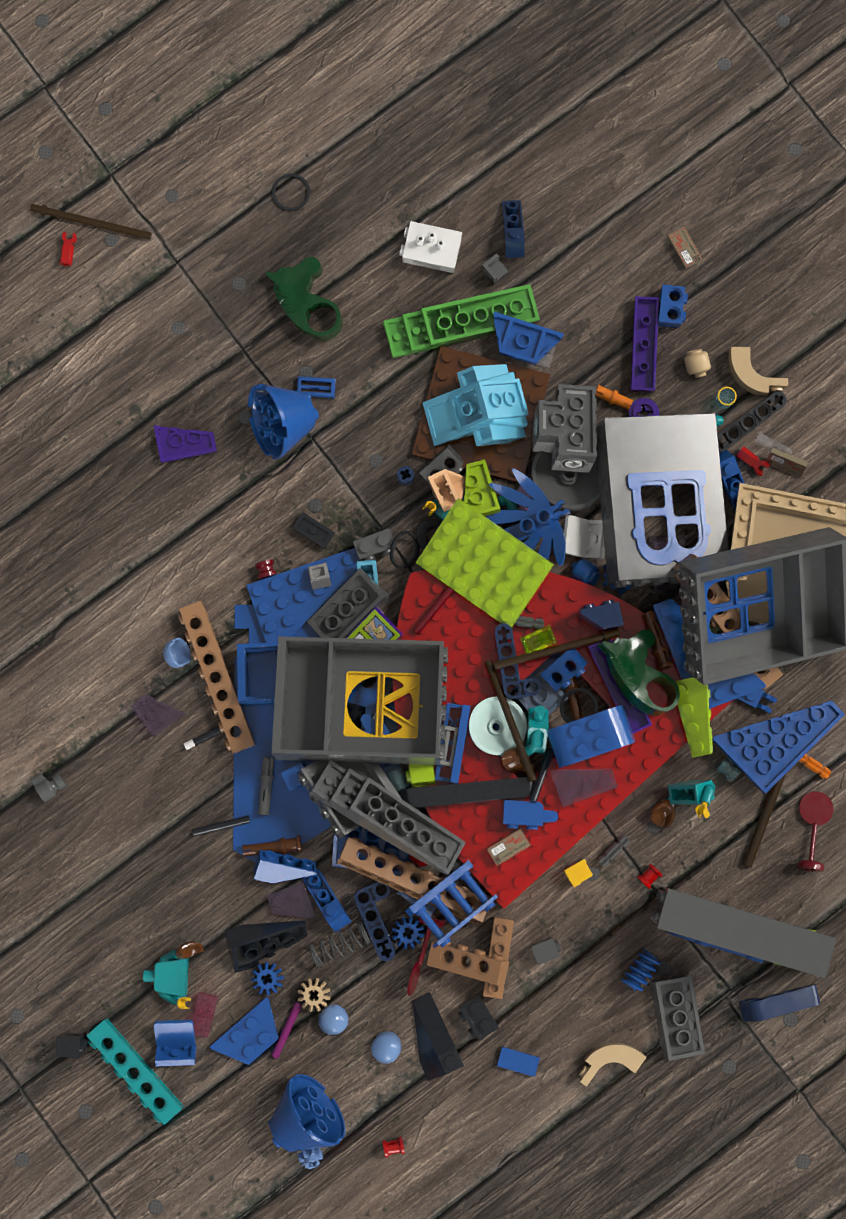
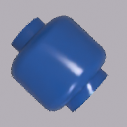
(585, 572)

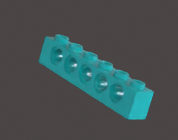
(146, 1074)

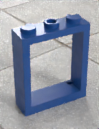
(242, 650)

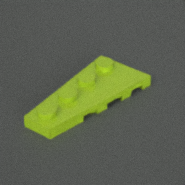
(695, 715)

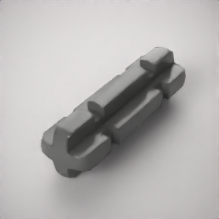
(529, 622)
(613, 850)

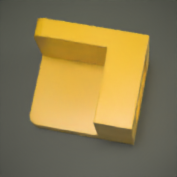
(578, 872)

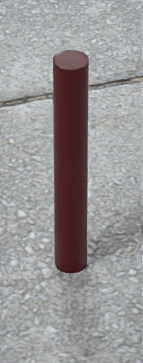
(433, 609)

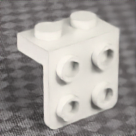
(584, 538)

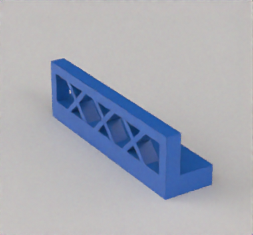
(460, 742)

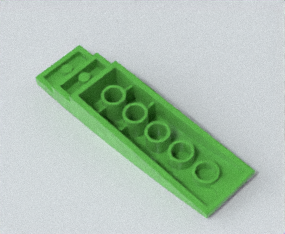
(457, 320)

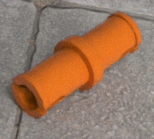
(613, 397)

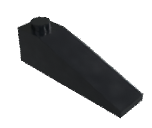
(253, 942)
(435, 1046)

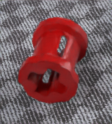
(649, 876)
(393, 1147)

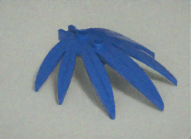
(537, 522)

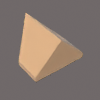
(447, 487)

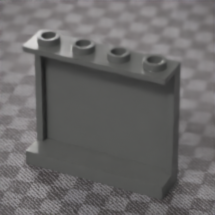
(339, 823)

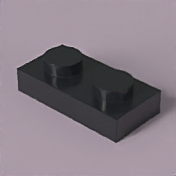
(313, 530)

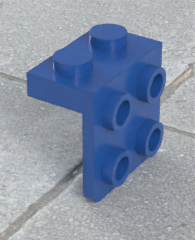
(175, 1043)

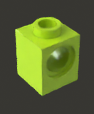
(420, 775)

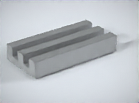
(449, 729)

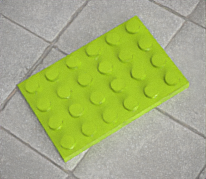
(484, 563)

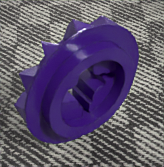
(648, 406)

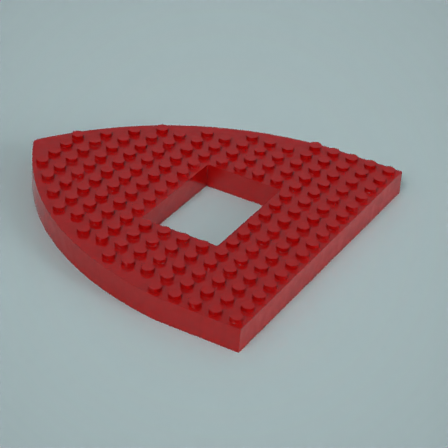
(470, 643)

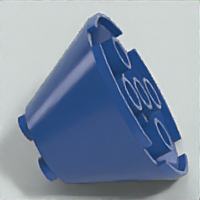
(280, 418)
(306, 1117)

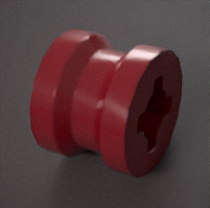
(265, 569)

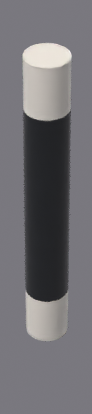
(202, 738)

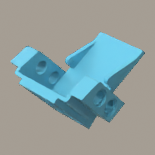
(485, 406)

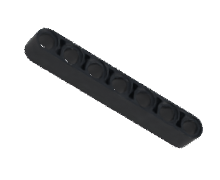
(468, 792)

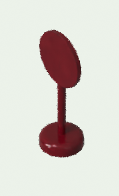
(815, 810)
(417, 967)

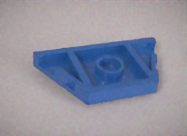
(523, 339)
(249, 1035)

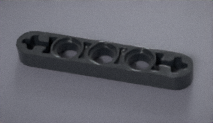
(754, 416)

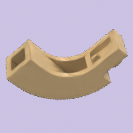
(747, 377)
(610, 1053)

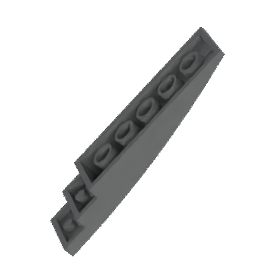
(387, 816)

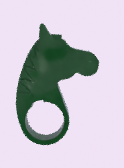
(292, 291)
(631, 674)

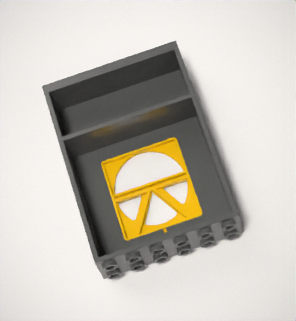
(314, 691)

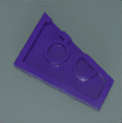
(181, 443)

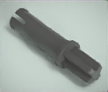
(266, 785)

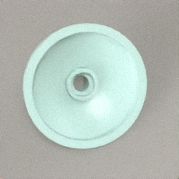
(489, 713)

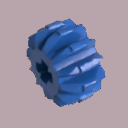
(401, 930)
(260, 981)

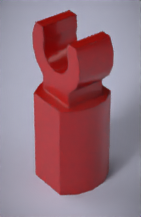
(67, 250)
(752, 460)

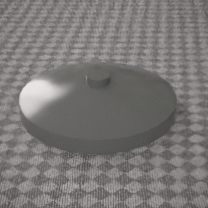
(576, 488)

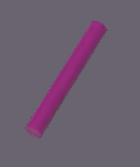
(286, 1030)

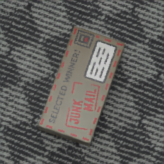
(684, 247)
(786, 462)
(508, 847)

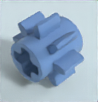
(310, 1157)

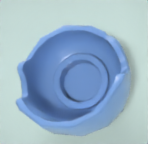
(176, 653)
(333, 1020)
(386, 1047)

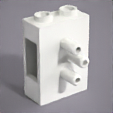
(431, 246)

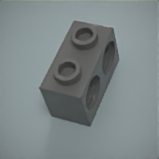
(438, 463)

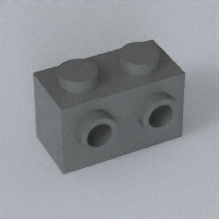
(374, 545)

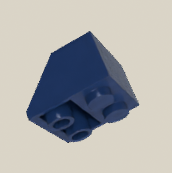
(602, 617)

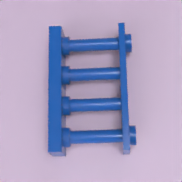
(434, 897)

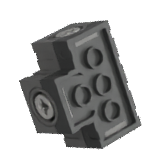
(567, 428)

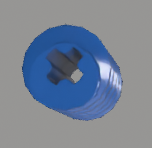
(641, 970)

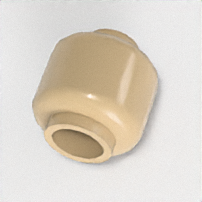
(697, 362)

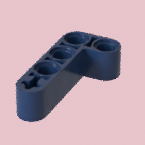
(515, 679)
(378, 922)
(779, 1004)

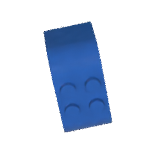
(591, 736)

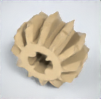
(314, 1002)

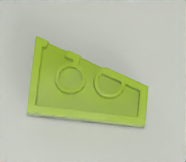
(477, 489)

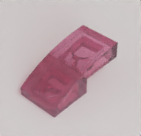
(204, 1013)

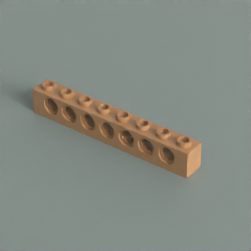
(717, 596)
(198, 611)
(402, 883)

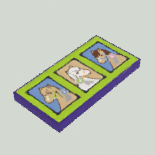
(376, 626)

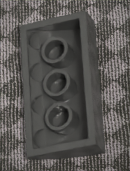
(348, 607)
(677, 1018)

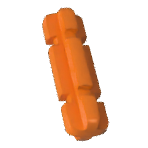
(815, 766)

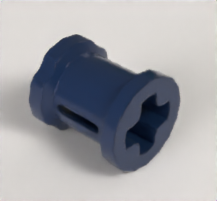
(403, 470)

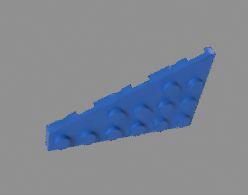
(288, 600)
(723, 691)
(775, 745)

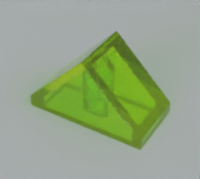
(539, 639)

